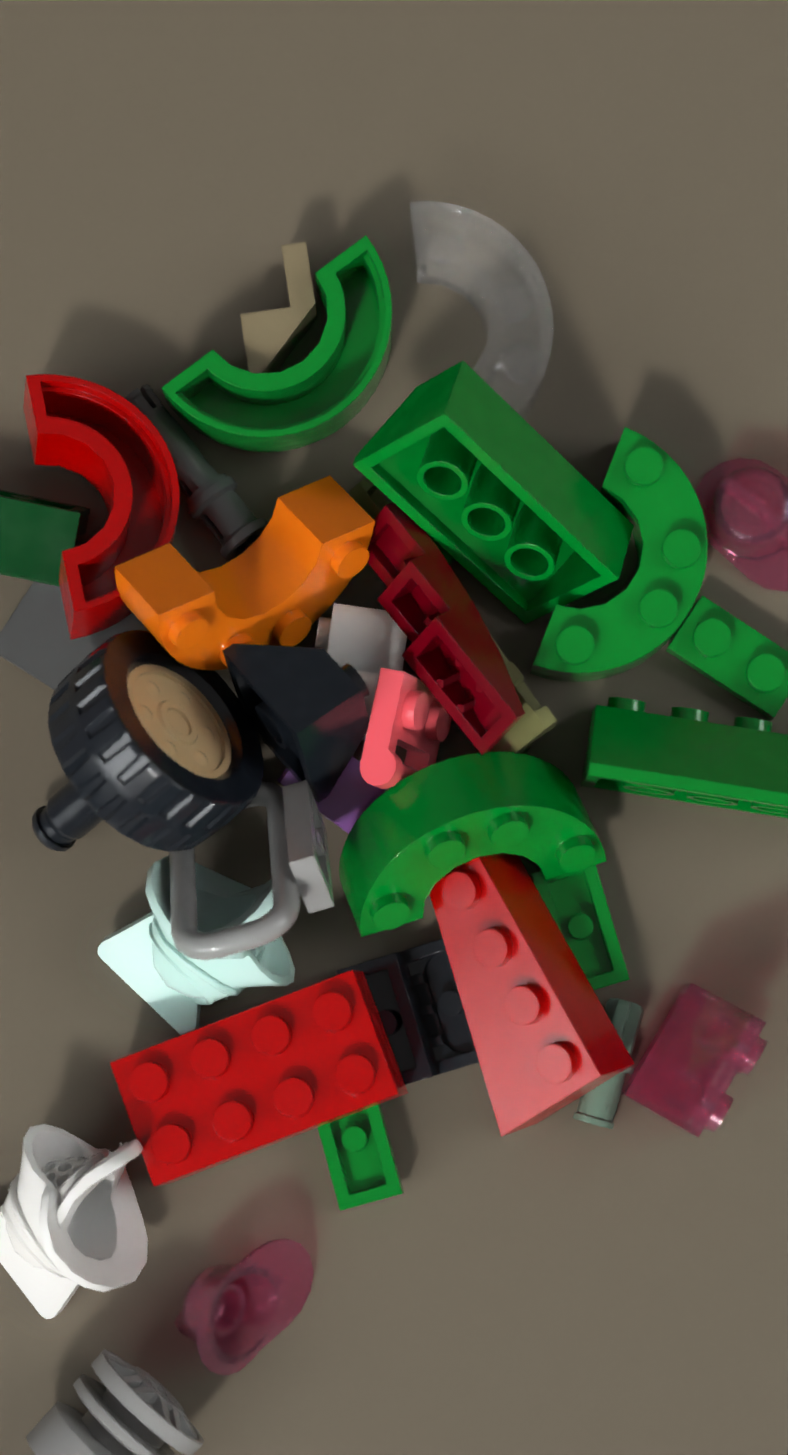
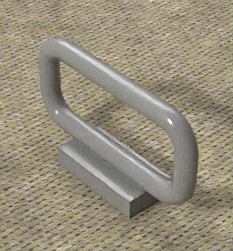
(297, 869)

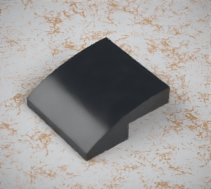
(420, 1010)

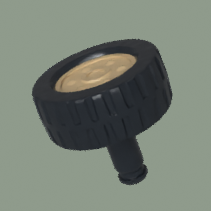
(147, 749)

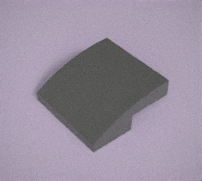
(40, 640)

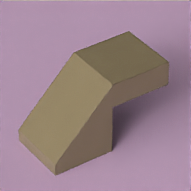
(276, 332)

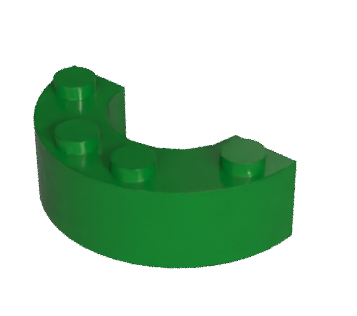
(313, 396)
(667, 576)
(452, 816)

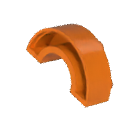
(262, 595)

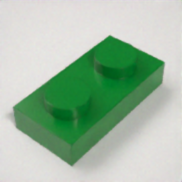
(733, 657)
(586, 923)
(360, 1158)

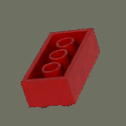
(258, 1077)

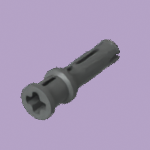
(208, 493)

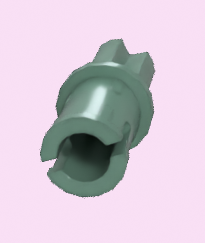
(600, 1104)

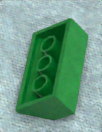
(496, 495)
(687, 758)

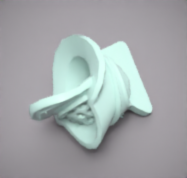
(177, 984)

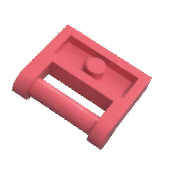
(403, 716)

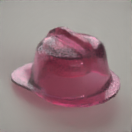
(748, 519)
(245, 1305)

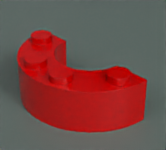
(130, 465)

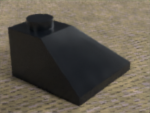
(302, 708)

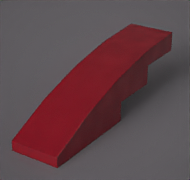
(448, 637)

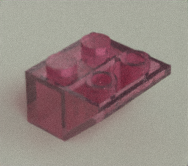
(695, 1061)

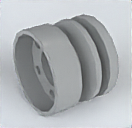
(124, 1419)

